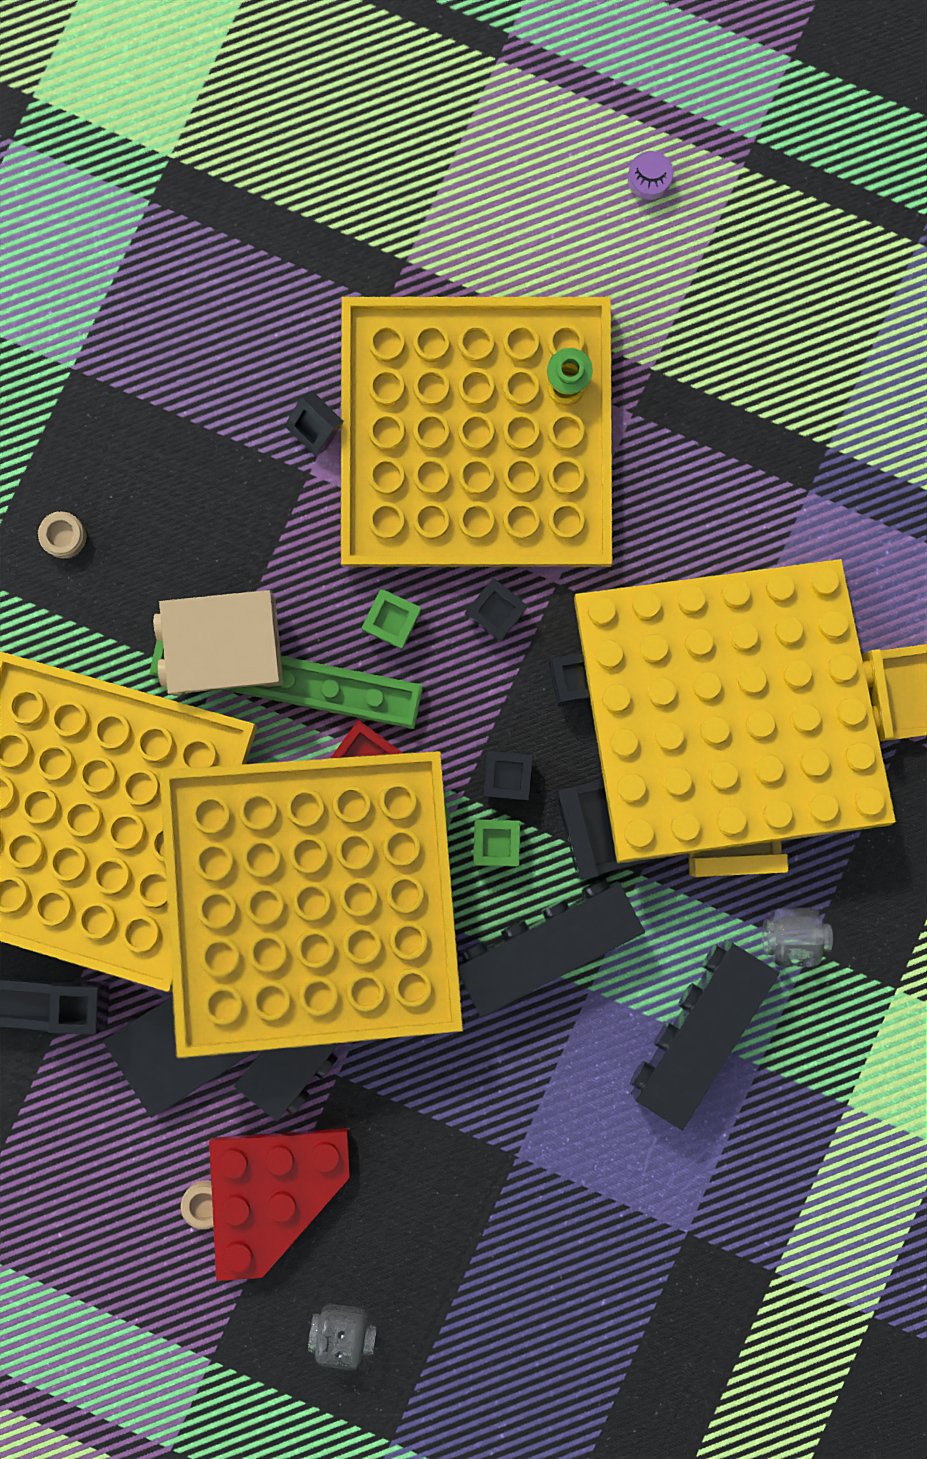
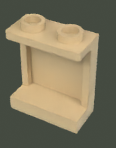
(219, 642)

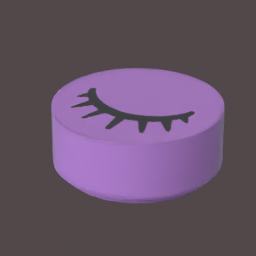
(650, 175)

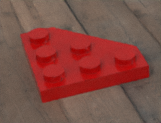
(269, 1193)

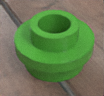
(567, 384)

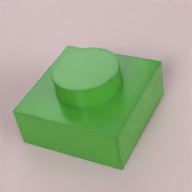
(391, 619)
(496, 842)

